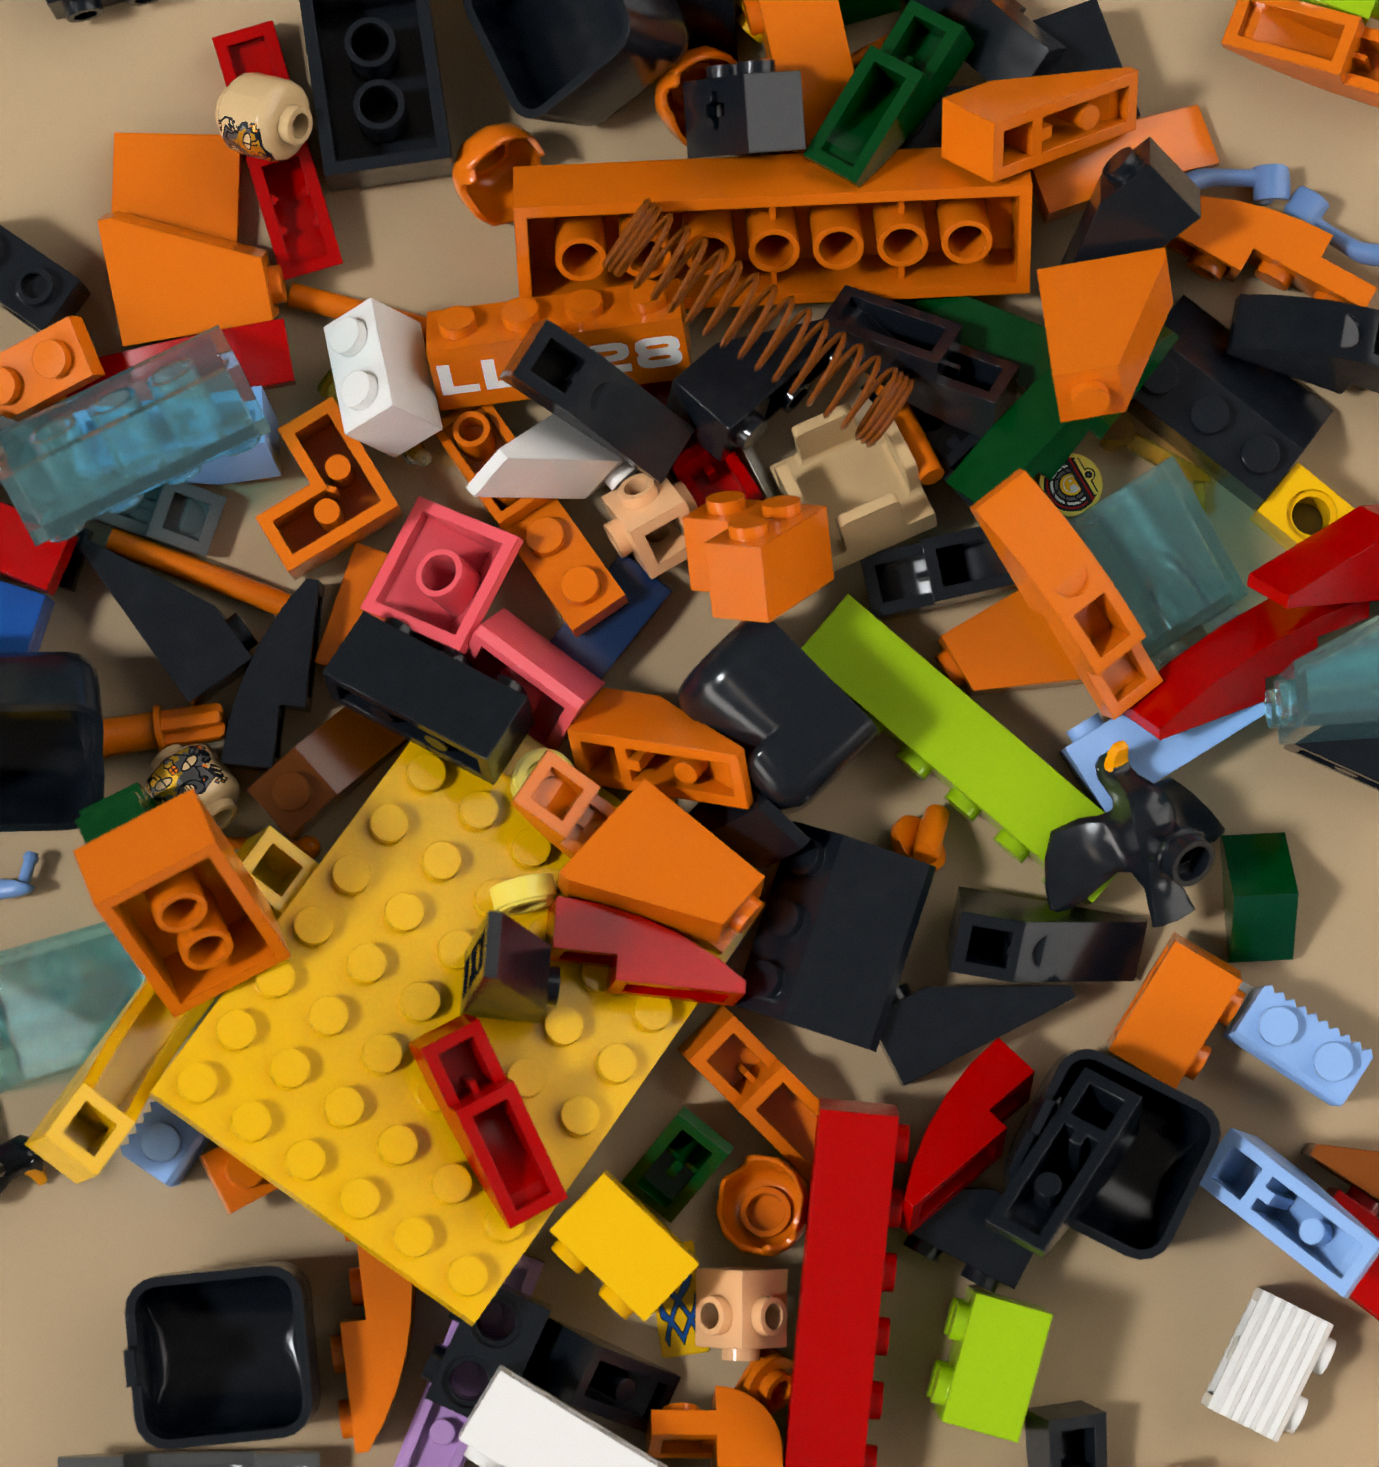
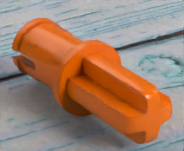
(163, 729)

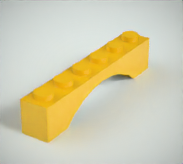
(141, 1042)

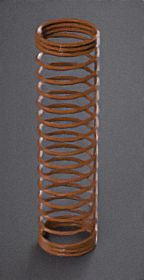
(635, 239)

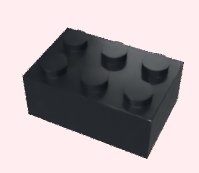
(376, 91)

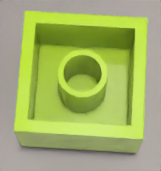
(989, 1363)

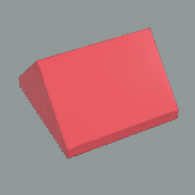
(442, 574)
(553, 680)

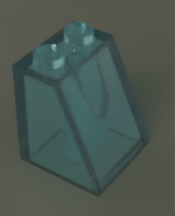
(1163, 558)
(1329, 691)
(60, 1001)

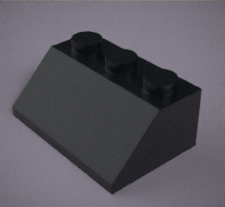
(1226, 412)
(836, 937)

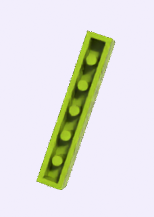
(947, 734)

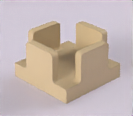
(868, 492)

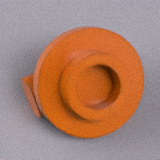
(922, 836)
(768, 1379)

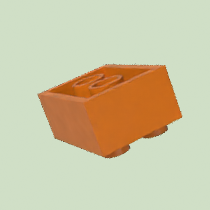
(181, 903)

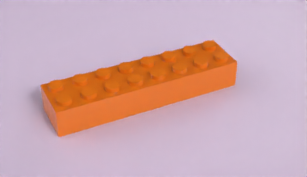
(901, 235)

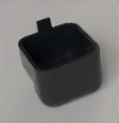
(577, 56)
(780, 709)
(49, 740)
(1160, 1170)
(222, 1355)

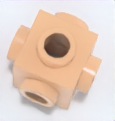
(649, 522)
(741, 1310)

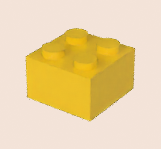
(623, 1247)

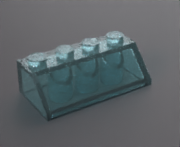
(129, 436)

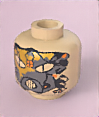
(264, 116)
(195, 767)

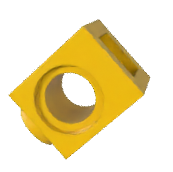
(1297, 487)

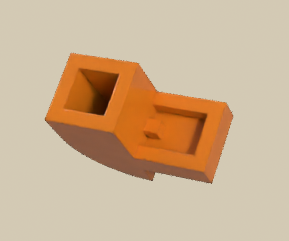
(731, 1433)

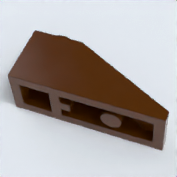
(323, 770)

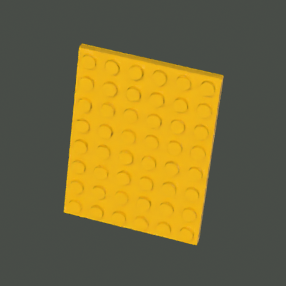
(313, 1061)

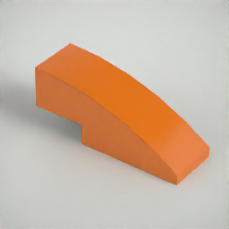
(1308, 45)
(1068, 182)
(756, 1085)

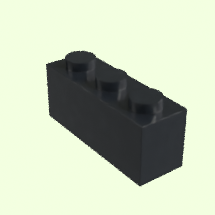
(429, 696)

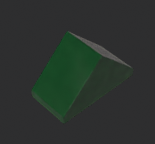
(1258, 897)
(677, 1164)

